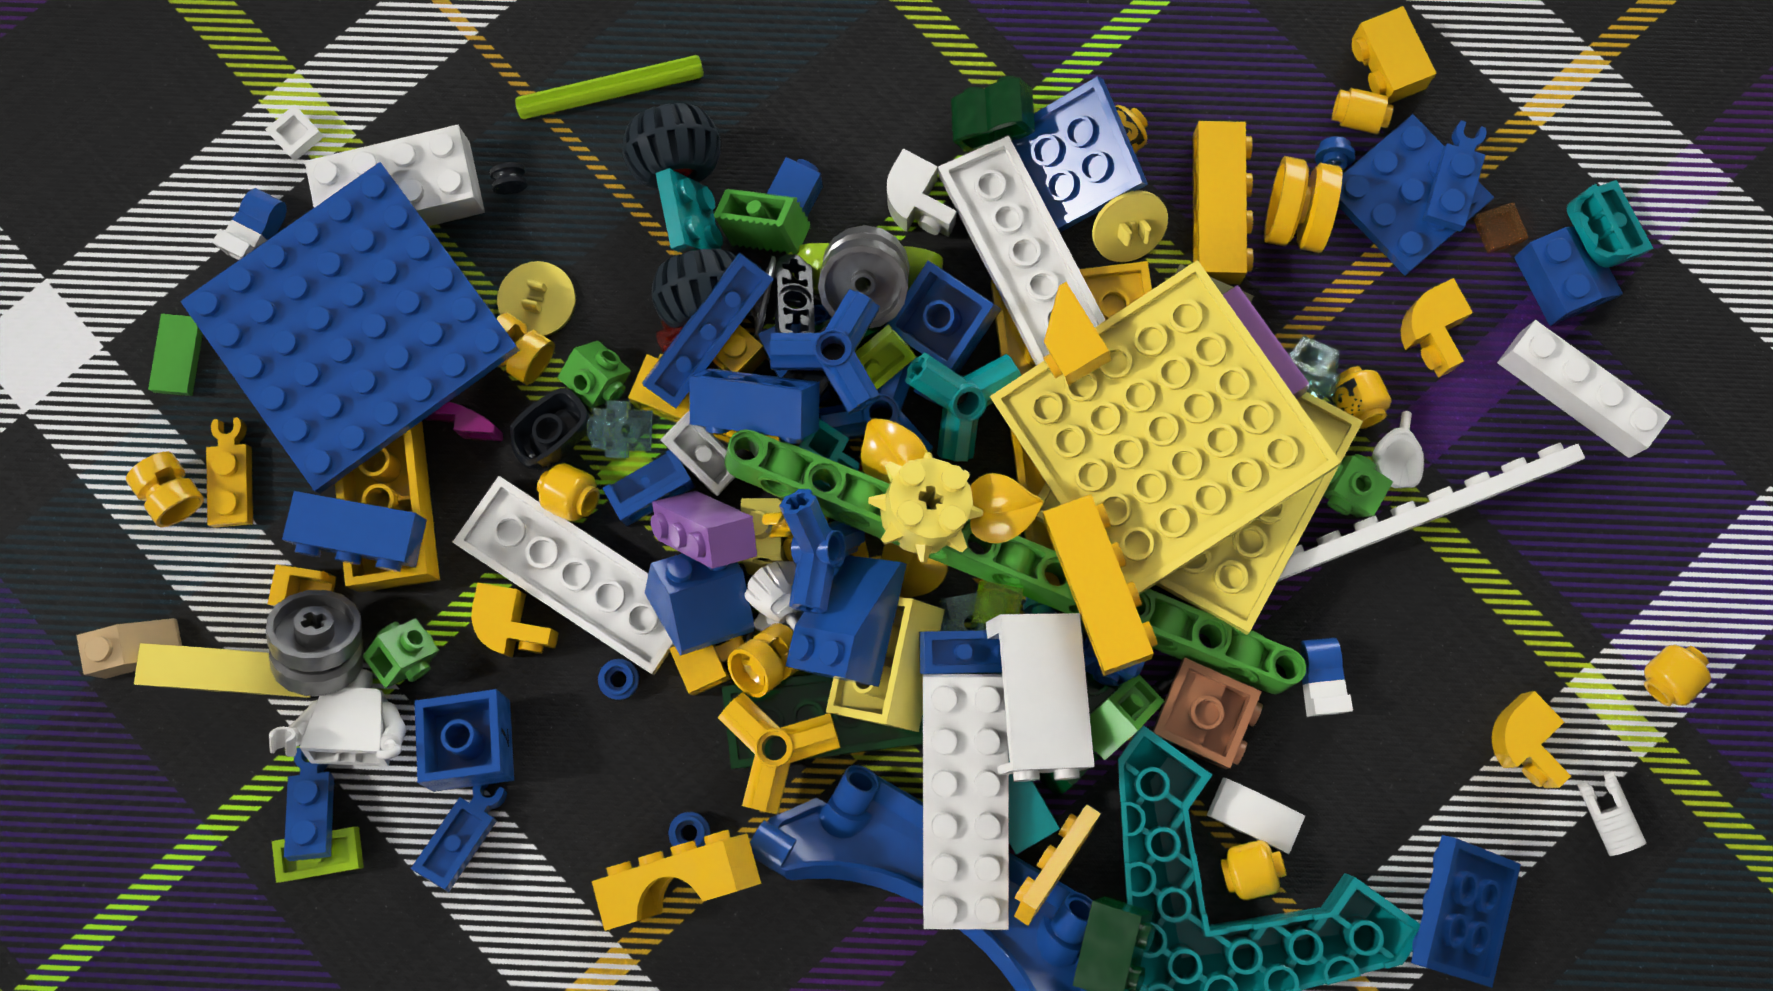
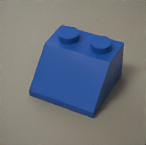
(1565, 276)
(698, 602)

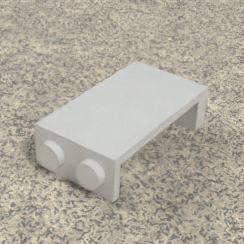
(1044, 695)

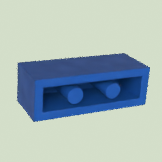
(754, 402)
(354, 531)

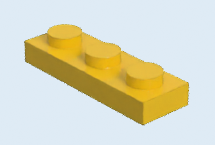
(1054, 863)

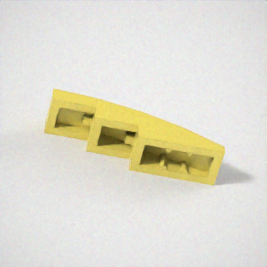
(207, 670)

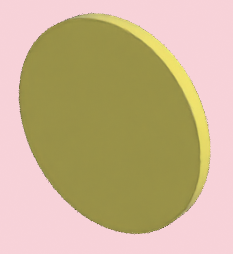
(1130, 226)
(538, 297)

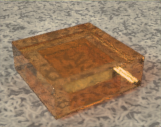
(1500, 227)

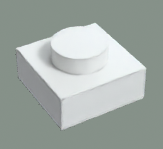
(294, 133)

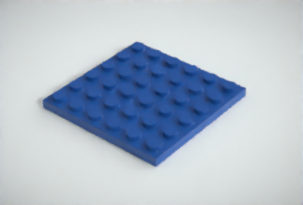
(349, 327)

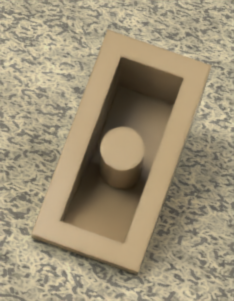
(115, 648)

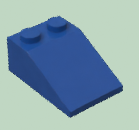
(856, 629)

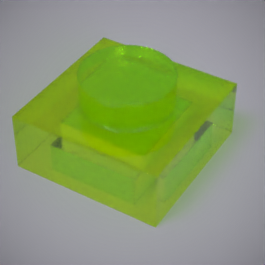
(994, 600)

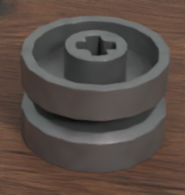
(866, 262)
(315, 642)

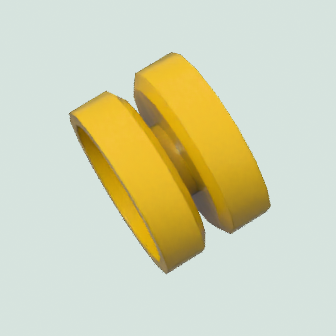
(1303, 204)

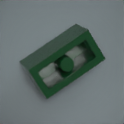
(1114, 947)

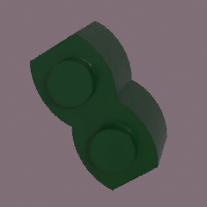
(992, 113)

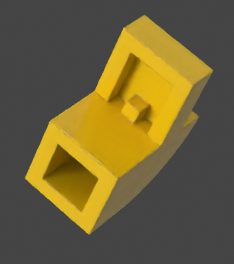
(1428, 324)
(497, 621)
(1519, 738)

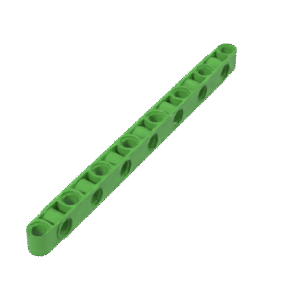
(1016, 563)

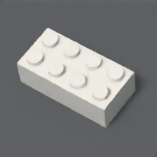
(429, 168)

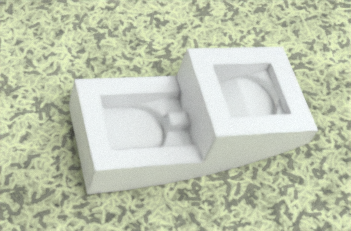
(1256, 815)

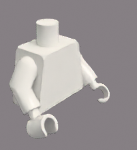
(345, 727)

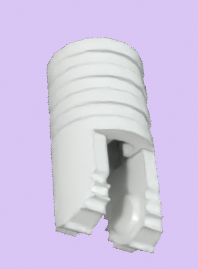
(1616, 824)

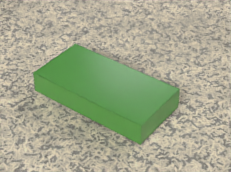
(175, 356)

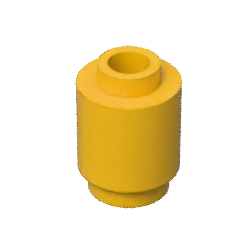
(1362, 110)

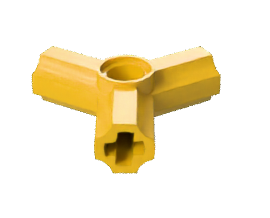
(755, 729)

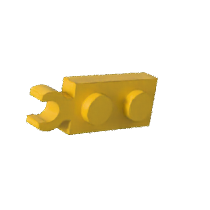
(229, 477)

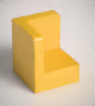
(293, 580)

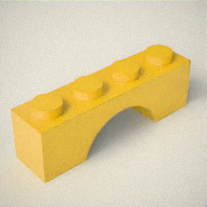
(711, 870)

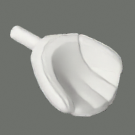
(1400, 455)
(771, 591)

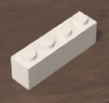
(1583, 389)

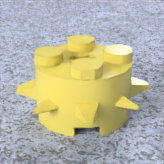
(905, 512)

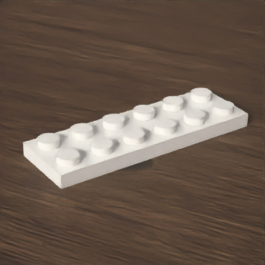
(1015, 238)
(567, 572)
(965, 802)

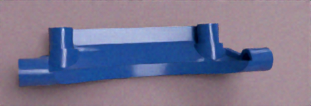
(876, 839)

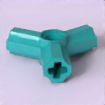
(945, 387)

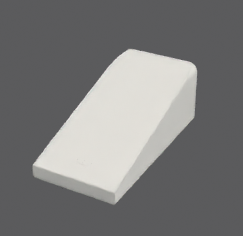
(699, 453)

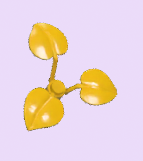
(1005, 503)

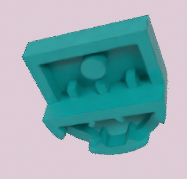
(1608, 225)

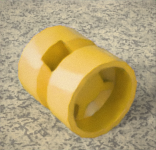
(534, 350)
(163, 487)
(761, 661)

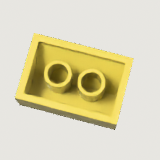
(900, 691)

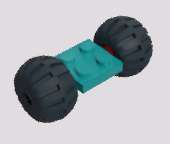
(672, 152)

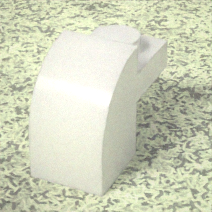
(908, 197)

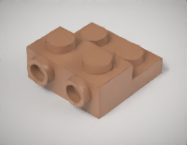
(1208, 714)

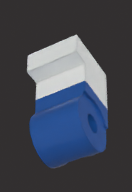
(254, 224)
(1324, 678)

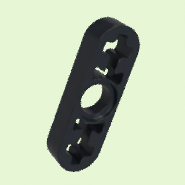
(801, 291)

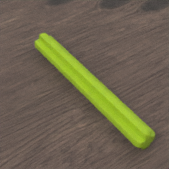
(609, 87)

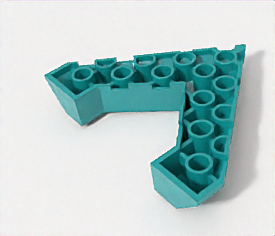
(1276, 952)

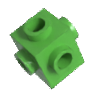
(594, 374)
(1357, 487)
(401, 653)

